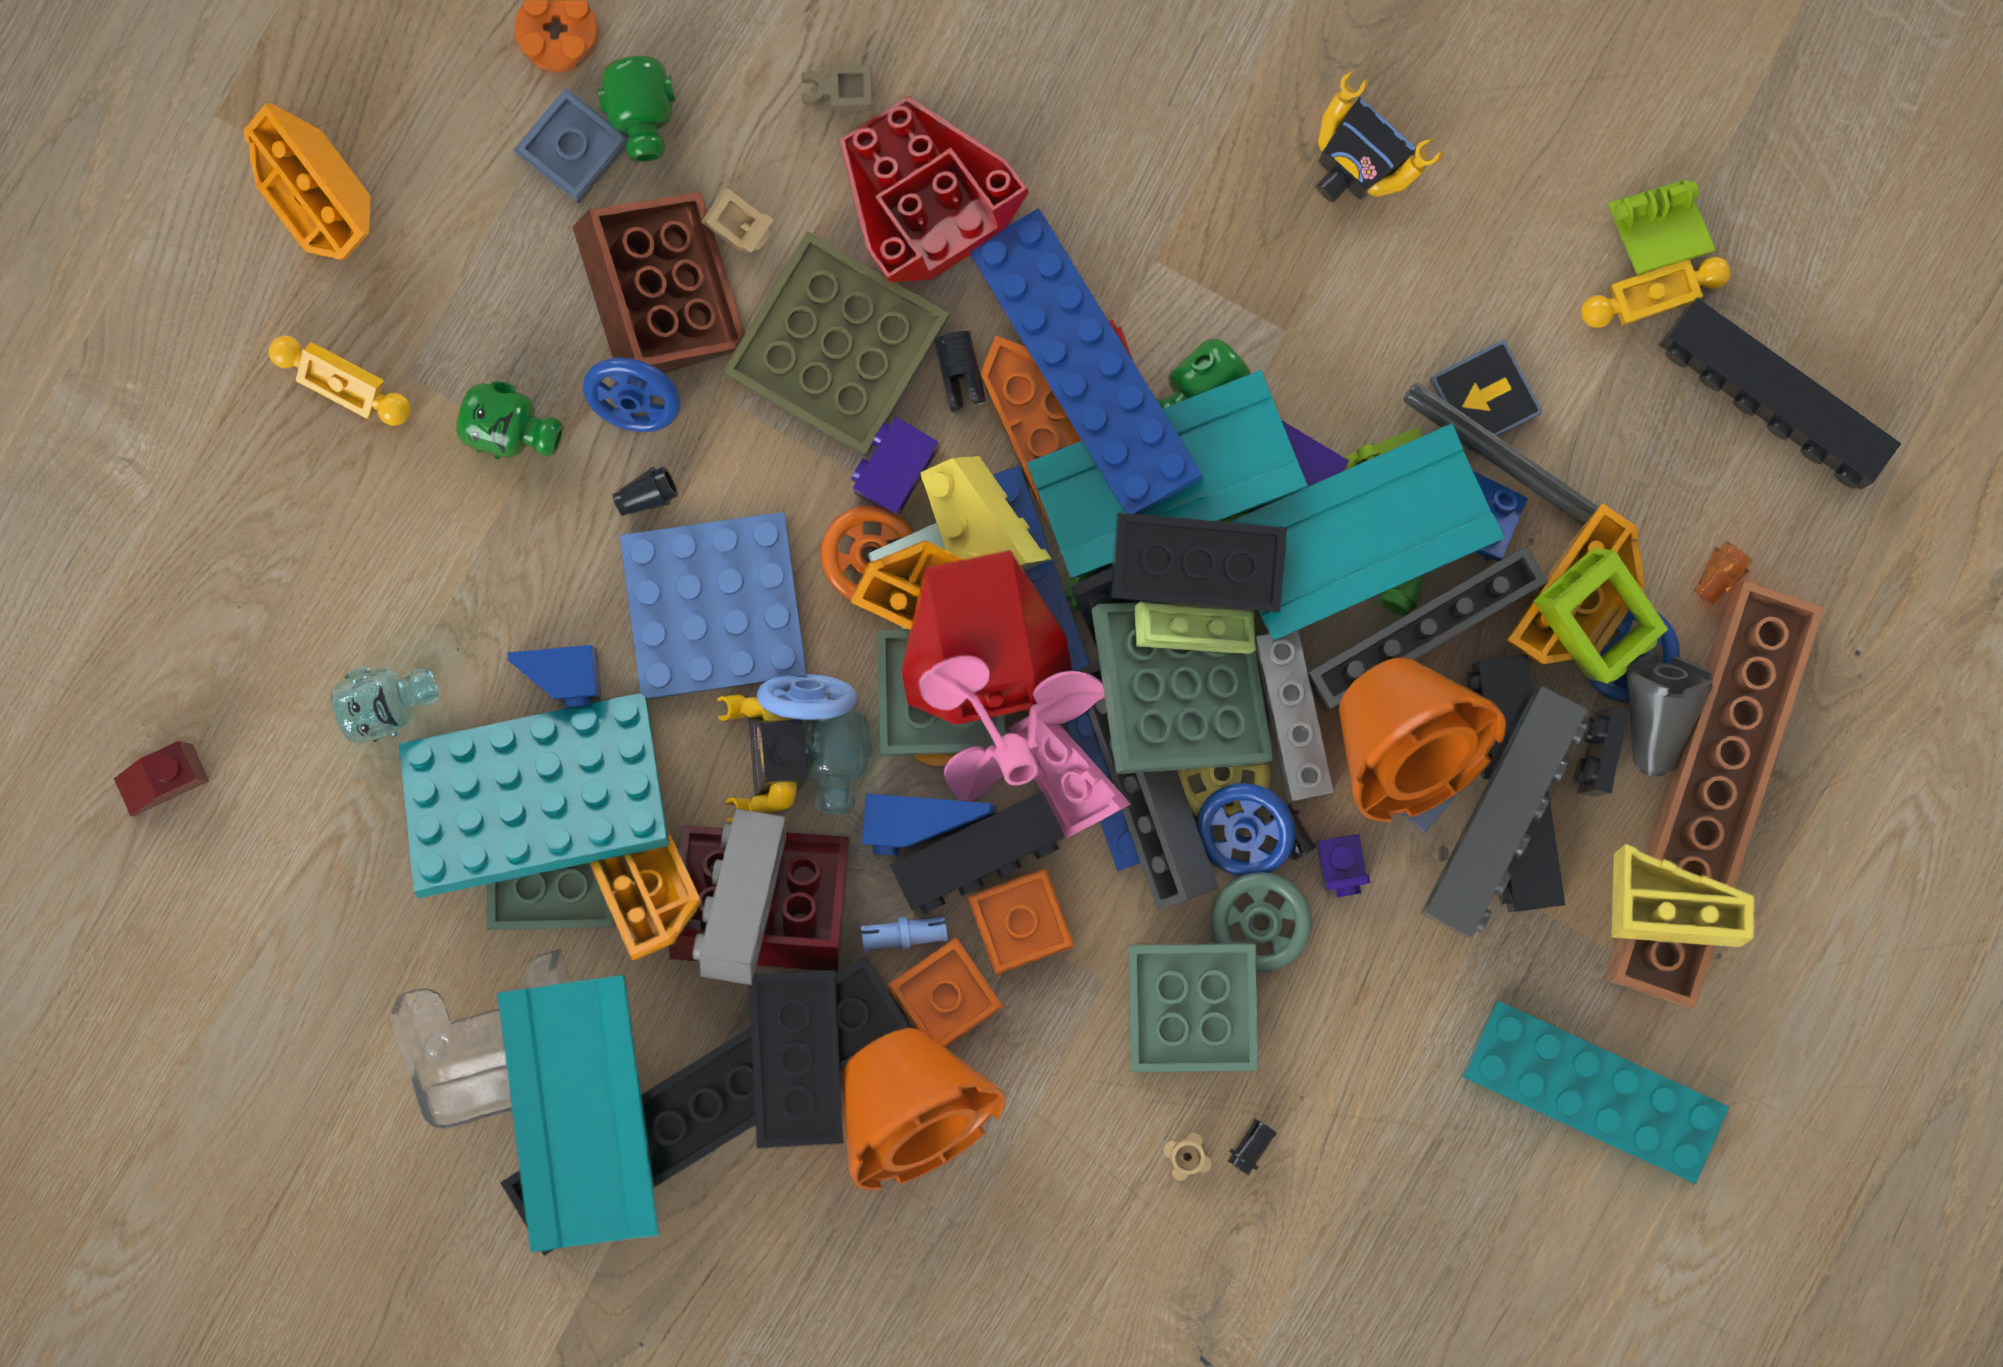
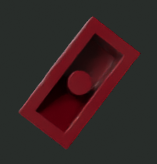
(160, 777)

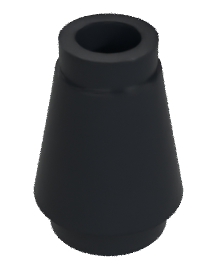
(646, 492)

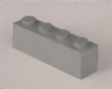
(742, 896)

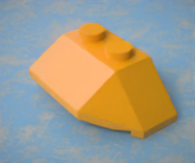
(307, 183)
(894, 581)
(1602, 609)
(647, 897)

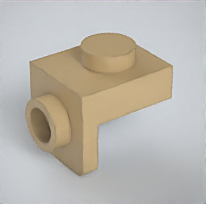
(738, 222)

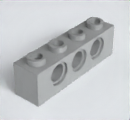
(1293, 717)

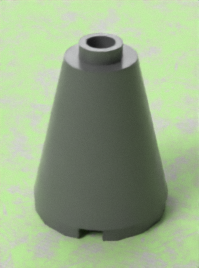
(1664, 709)

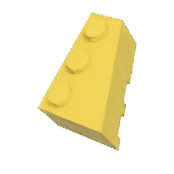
(975, 513)
(1673, 905)

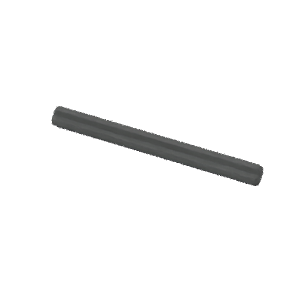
(1500, 453)

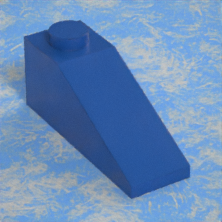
(912, 821)

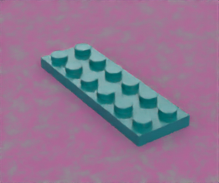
(1595, 1091)

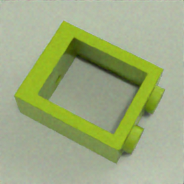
(1577, 585)

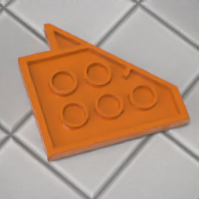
(1025, 406)

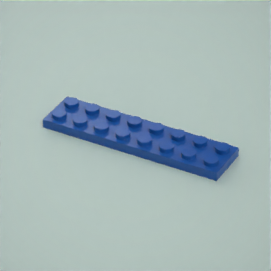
(1086, 365)

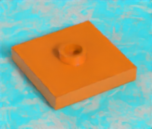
(1020, 921)
(945, 994)

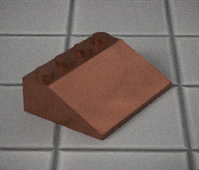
(659, 282)

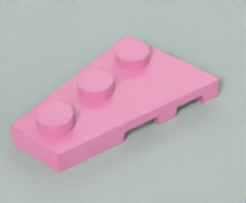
(1070, 780)

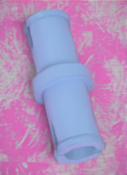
(904, 933)

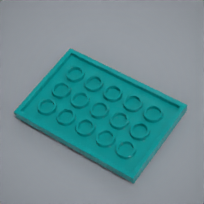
(532, 795)

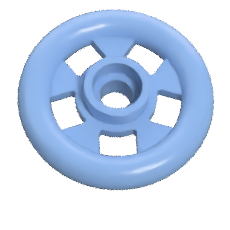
(807, 697)

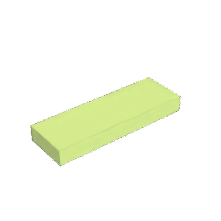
(1194, 628)

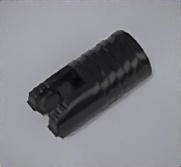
(959, 361)

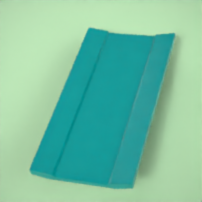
(1230, 436)
(1376, 528)
(578, 1113)

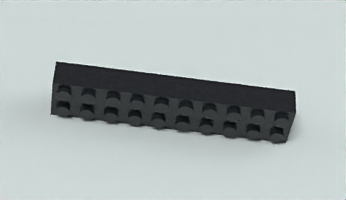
(715, 1094)

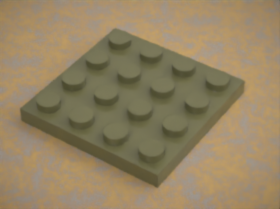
(836, 343)

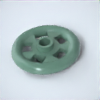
(1294, 908)

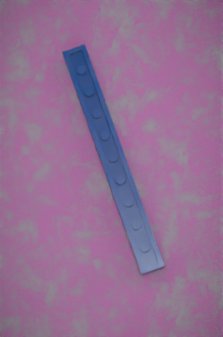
(1050, 589)

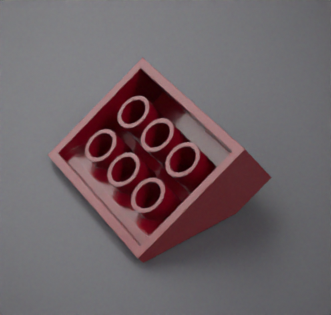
(805, 905)

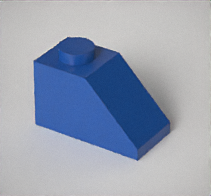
(562, 672)

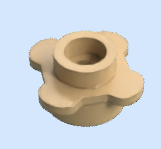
(1198, 1160)

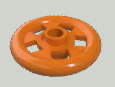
(851, 524)

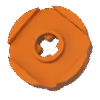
(570, 47)

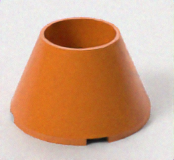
(1413, 738)
(911, 1108)

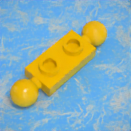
(1655, 292)
(339, 380)

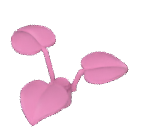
(978, 769)

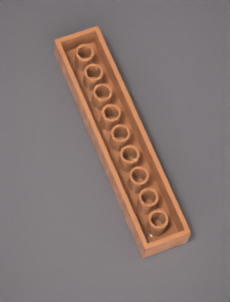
(1723, 771)

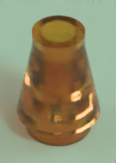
(1723, 571)

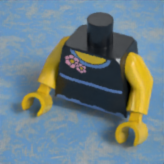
(1365, 150)
(775, 755)

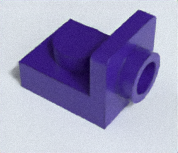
(1342, 865)

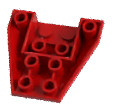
(926, 191)
(990, 613)

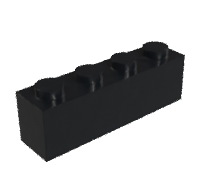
(976, 852)

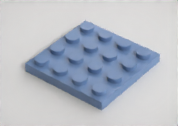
(713, 605)

